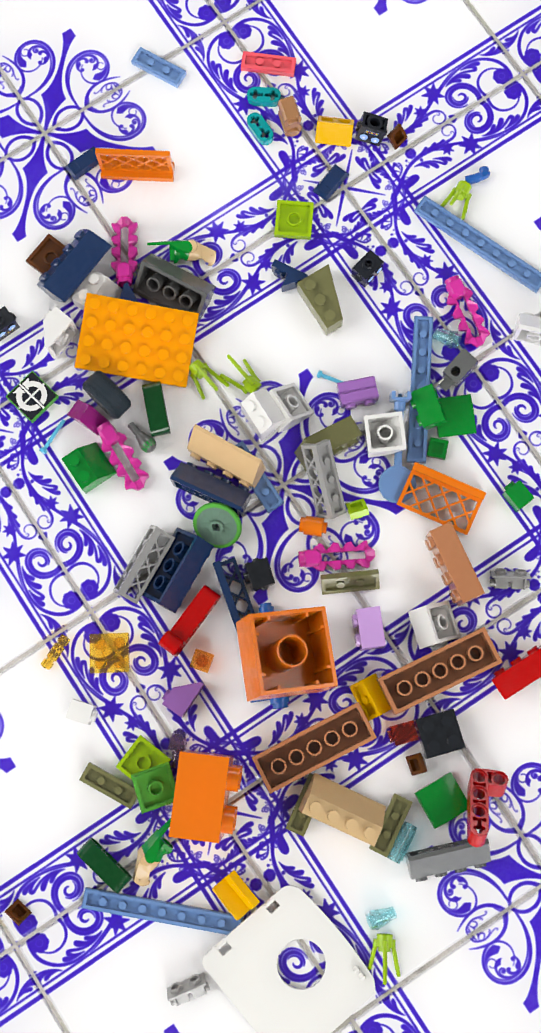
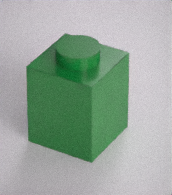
(517, 495)

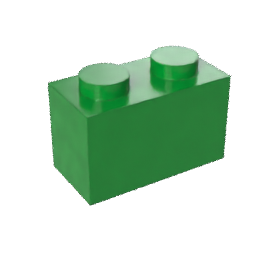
(428, 407)

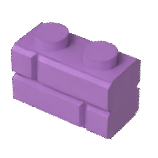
(357, 392)

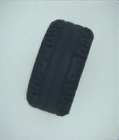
(107, 394)

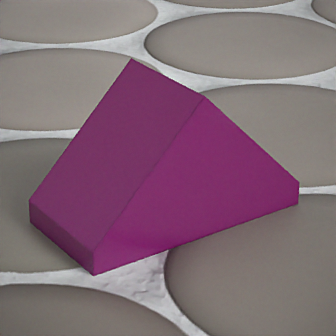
(87, 416)

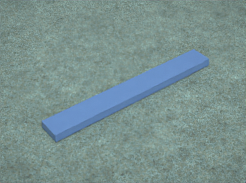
(479, 243)
(419, 378)
(159, 911)

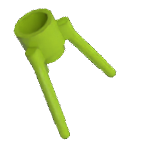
(460, 193)
(199, 371)
(251, 382)
(385, 944)

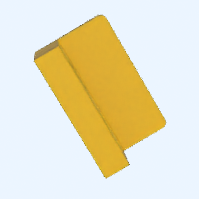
(334, 131)
(370, 697)
(235, 895)

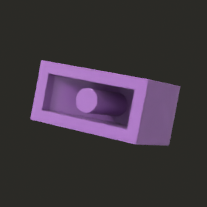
(182, 697)

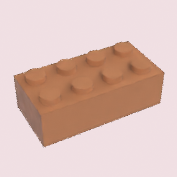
(454, 564)

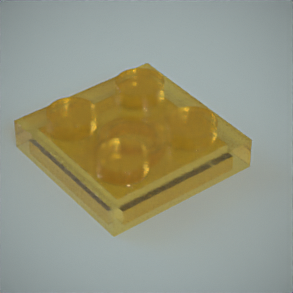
(109, 653)

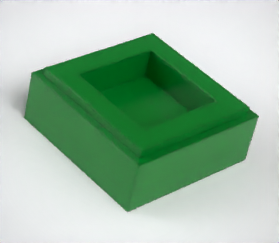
(437, 448)

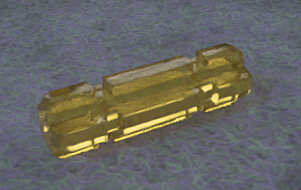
(55, 652)

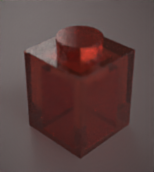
(402, 733)

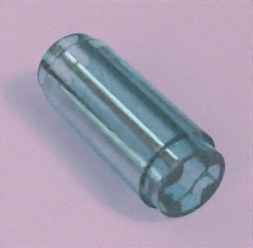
(402, 842)

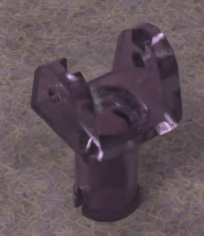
(176, 744)

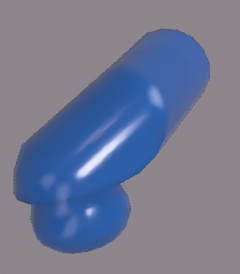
(483, 174)

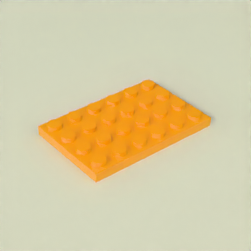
(136, 340)

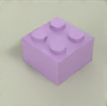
(369, 628)

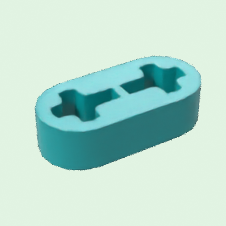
(263, 96)
(263, 126)

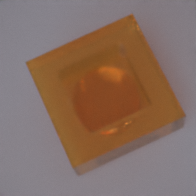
(201, 660)

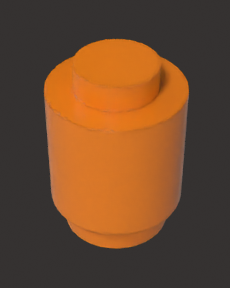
(313, 526)

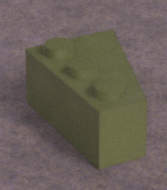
(321, 299)

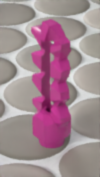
(123, 270)
(456, 291)
(109, 438)
(313, 557)

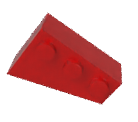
(519, 674)

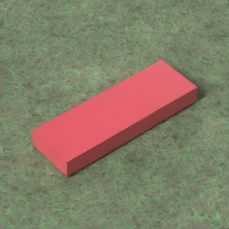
(268, 64)

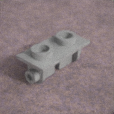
(517, 578)
(179, 991)

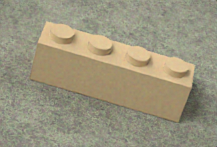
(225, 456)
(343, 809)

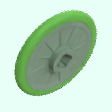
(217, 513)

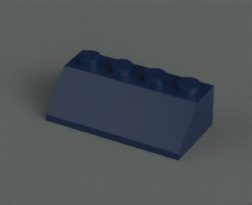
(73, 265)
(210, 488)
(178, 570)

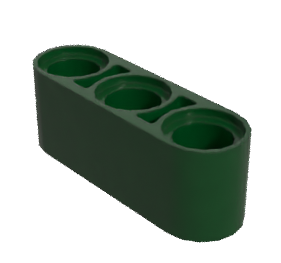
(156, 409)
(104, 865)

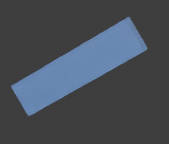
(264, 489)

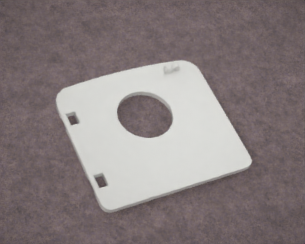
(251, 974)

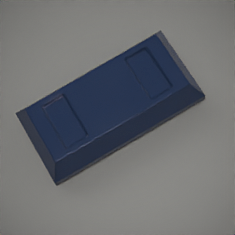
(82, 164)
(330, 182)

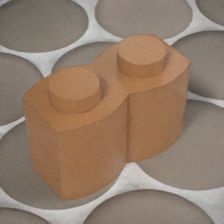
(289, 116)

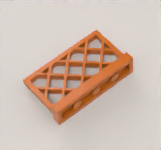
(134, 165)
(448, 483)

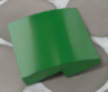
(459, 415)
(442, 800)

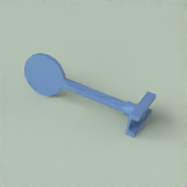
(394, 478)

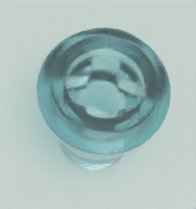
(447, 337)
(378, 918)

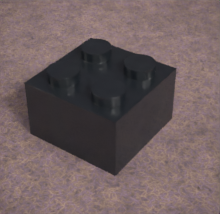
(439, 733)

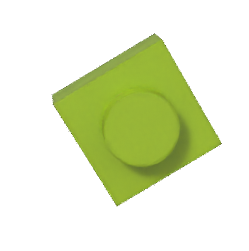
(357, 509)

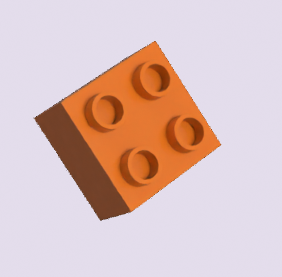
(286, 653)
(202, 796)

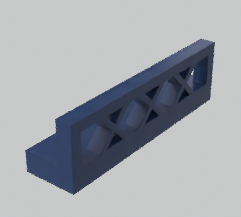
(227, 592)

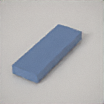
(158, 67)

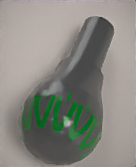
(145, 441)

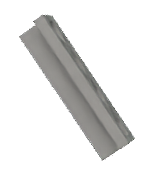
(327, 479)
(137, 561)

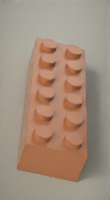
(439, 671)
(314, 747)

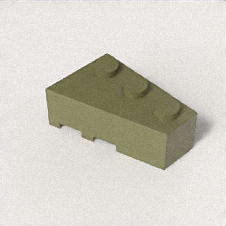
(341, 435)

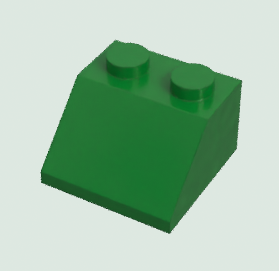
(89, 466)

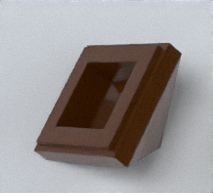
(397, 136)
(416, 764)
(18, 912)

